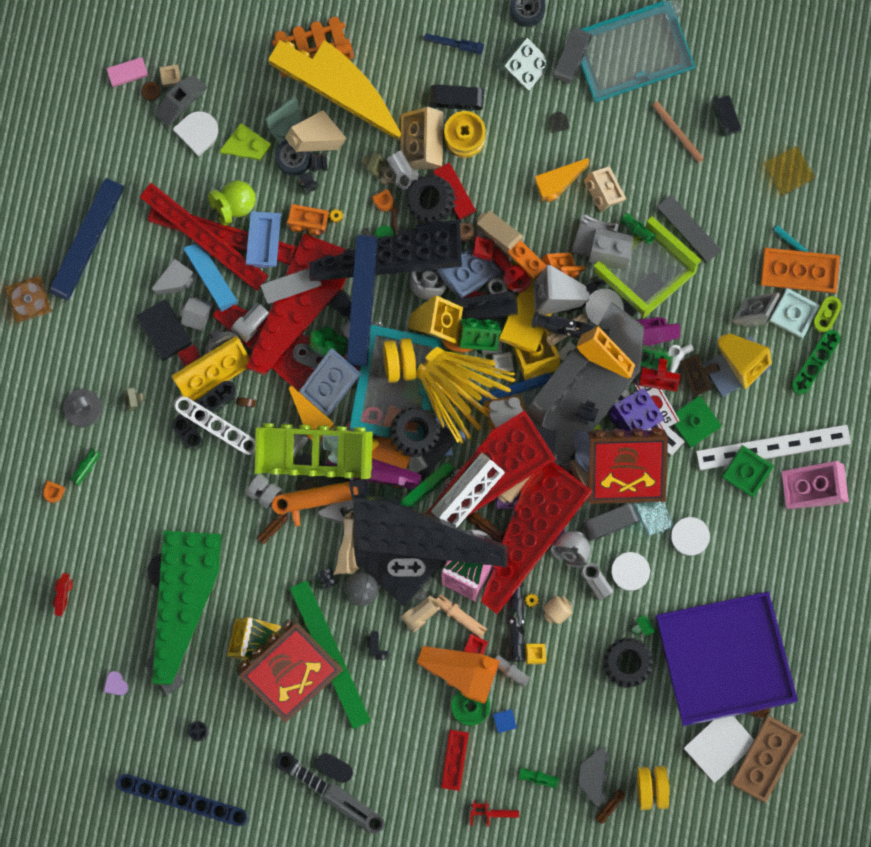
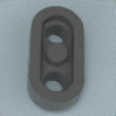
(309, 358)

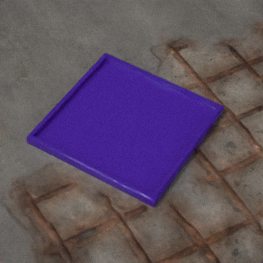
(726, 659)

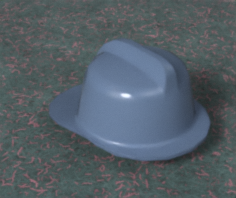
(582, 453)

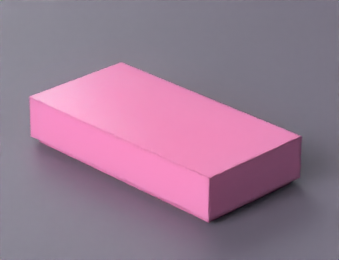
(127, 72)

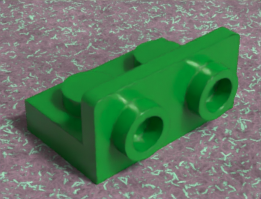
(479, 334)

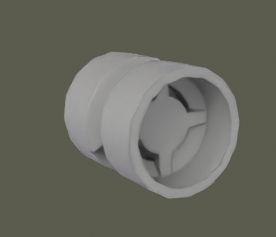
(263, 491)

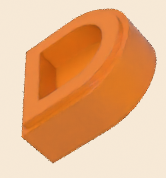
(383, 200)
(53, 492)

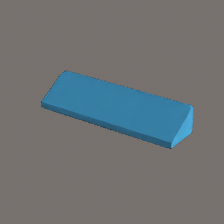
(210, 276)

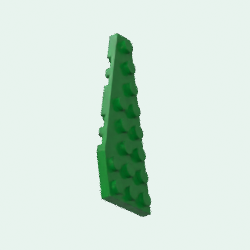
(186, 580)

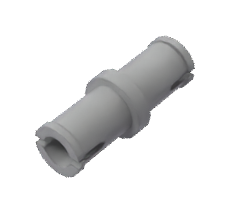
(512, 671)

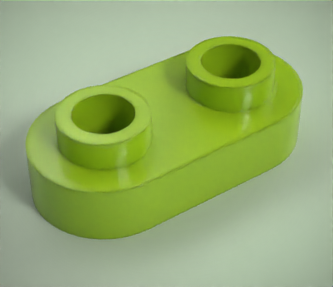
(827, 315)

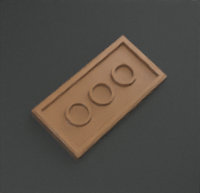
(766, 759)

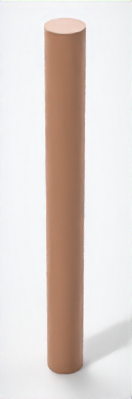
(677, 131)

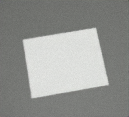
(720, 746)

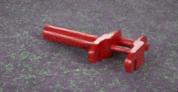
(492, 813)

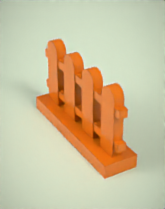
(318, 33)

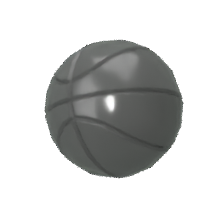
(361, 589)

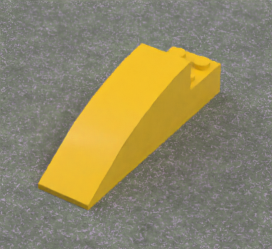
(337, 80)

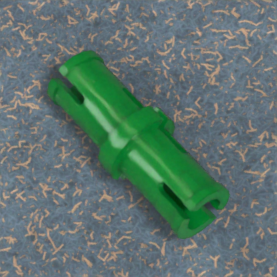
(637, 228)
(85, 466)
(538, 778)

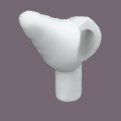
(677, 354)

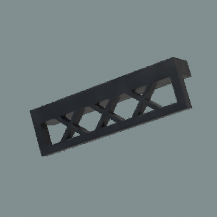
(488, 306)

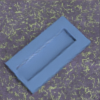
(263, 239)

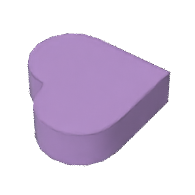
(115, 684)

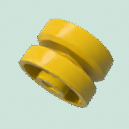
(464, 123)
(400, 359)
(656, 787)

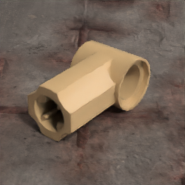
(417, 616)

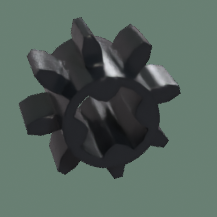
(587, 412)

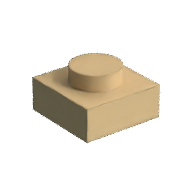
(170, 75)

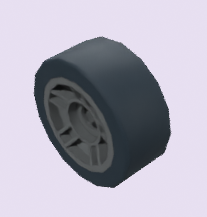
(524, 17)
(292, 167)

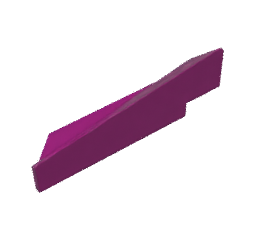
(658, 330)
(390, 475)

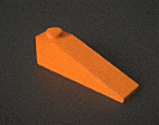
(464, 670)

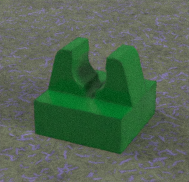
(643, 626)

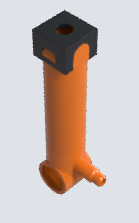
(319, 497)

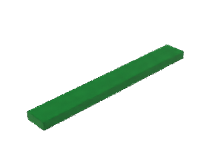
(321, 634)

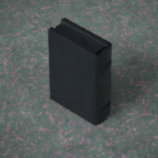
(164, 330)

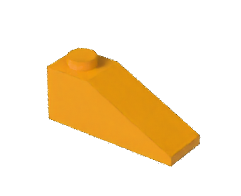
(555, 182)
(603, 351)
(309, 413)

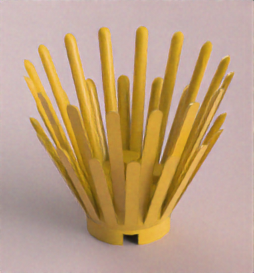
(445, 374)

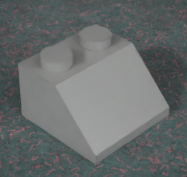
(611, 248)

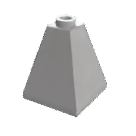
(557, 292)

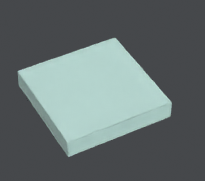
(794, 313)

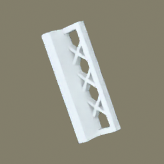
(460, 490)

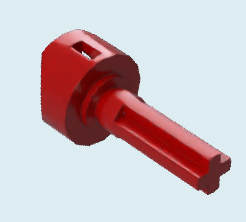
(513, 273)

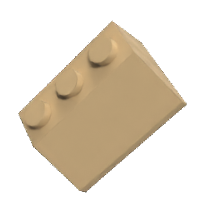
(422, 138)

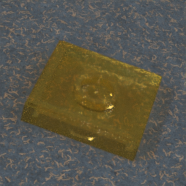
(789, 171)

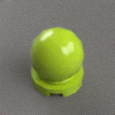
(233, 200)

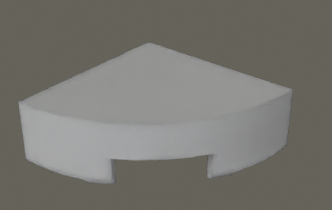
(417, 464)

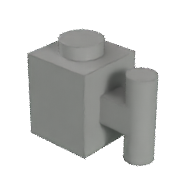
(196, 313)

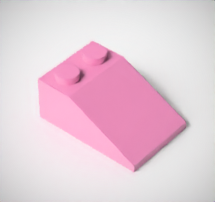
(815, 485)

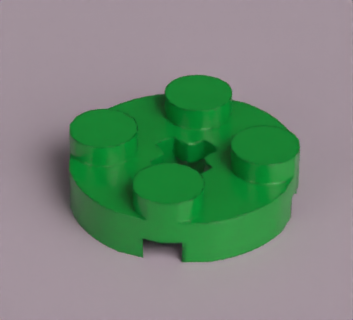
(325, 339)
(464, 716)

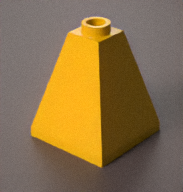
(437, 319)
(744, 357)

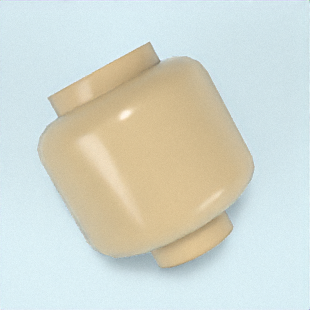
(557, 610)

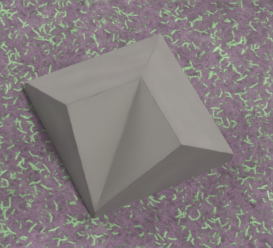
(756, 310)

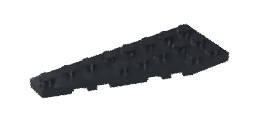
(420, 249)
(396, 529)

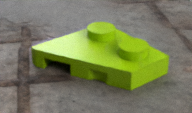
(245, 144)

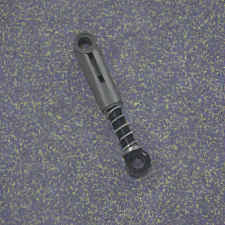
(332, 794)

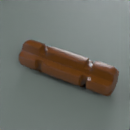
(487, 526)
(272, 528)
(610, 806)

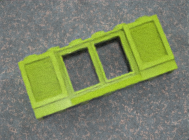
(276, 451)

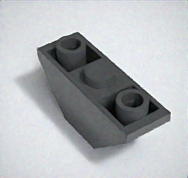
(179, 99)
(593, 776)

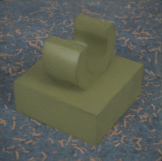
(374, 164)
(132, 399)

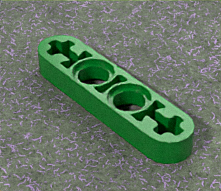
(817, 363)
(428, 485)

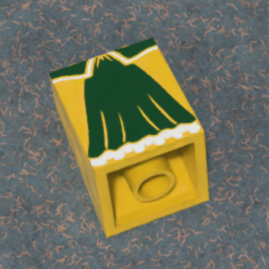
(248, 635)

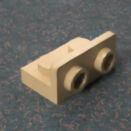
(604, 188)

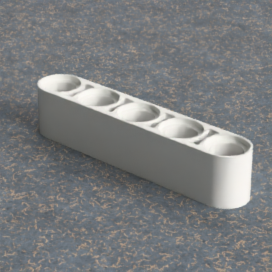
(206, 422)

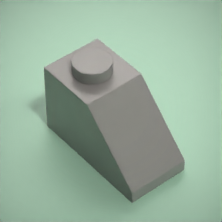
(174, 279)

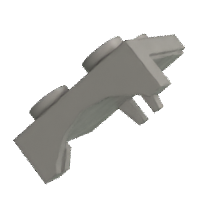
(586, 232)

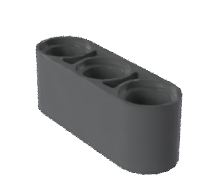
(572, 55)
(611, 522)

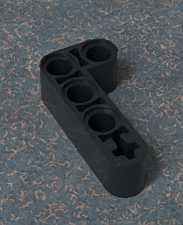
(190, 430)

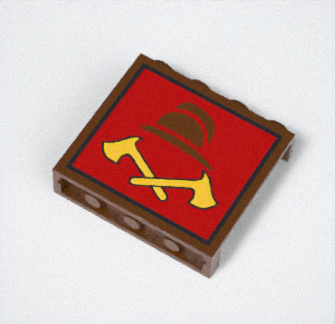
(628, 466)
(288, 669)

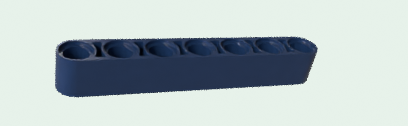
(86, 239)
(362, 300)
(174, 794)

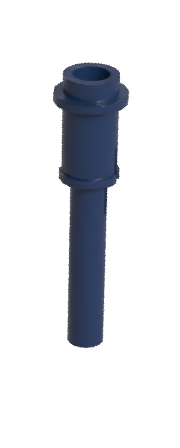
(464, 45)

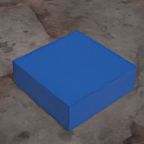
(505, 721)

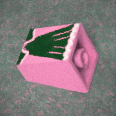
(465, 578)

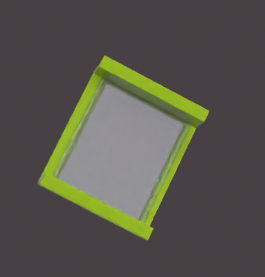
(652, 269)

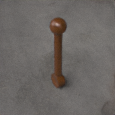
(394, 210)

